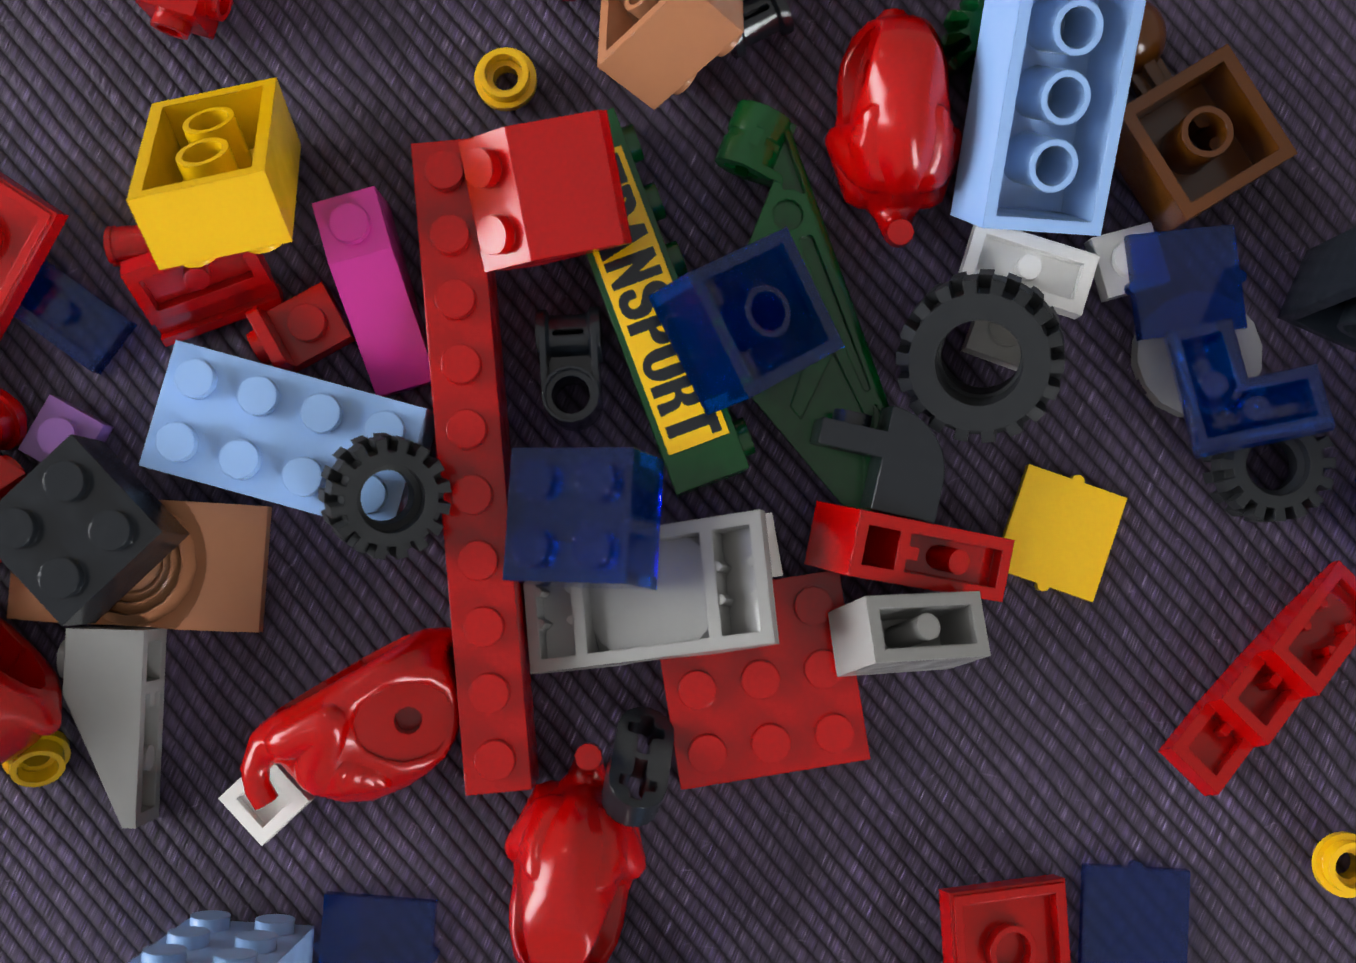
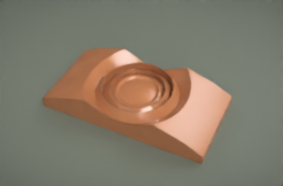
(202, 585)

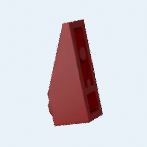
(908, 551)

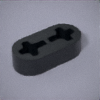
(650, 768)

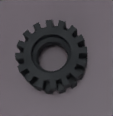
(1284, 502)
(416, 520)

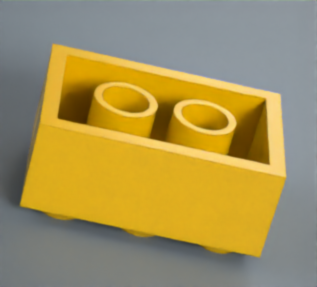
(216, 175)

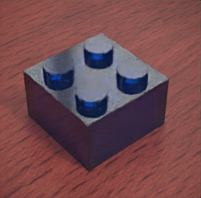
(746, 321)
(584, 517)

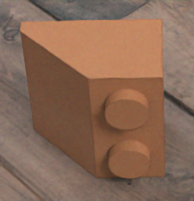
(663, 44)

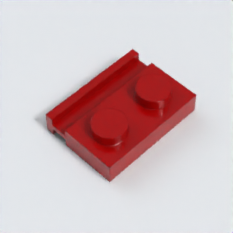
(203, 298)

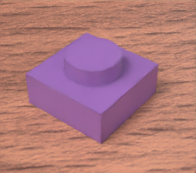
(57, 422)

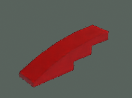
(1267, 682)

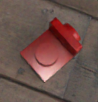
(299, 330)

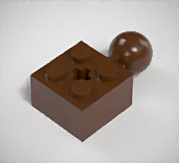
(1203, 103)

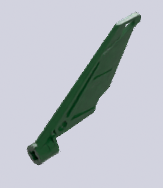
(764, 152)

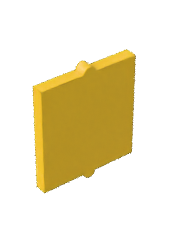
(1062, 532)

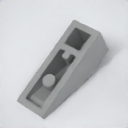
(117, 702)

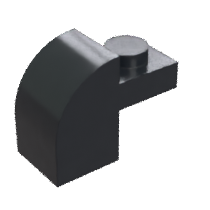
(904, 456)

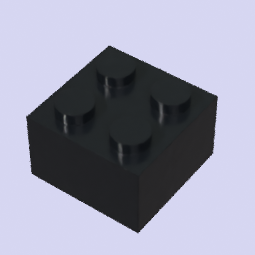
(83, 531)

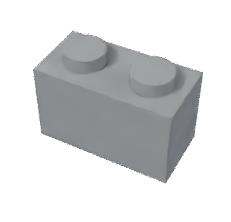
(908, 633)

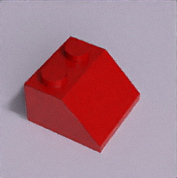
(545, 191)

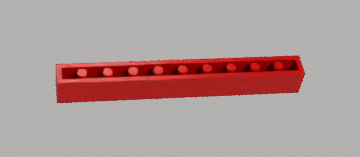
(476, 457)

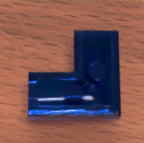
(1238, 412)

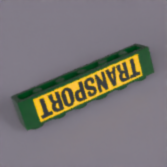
(693, 445)

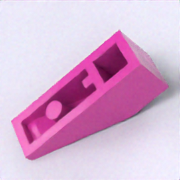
(375, 288)

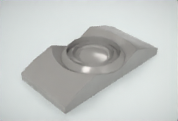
(707, 601)

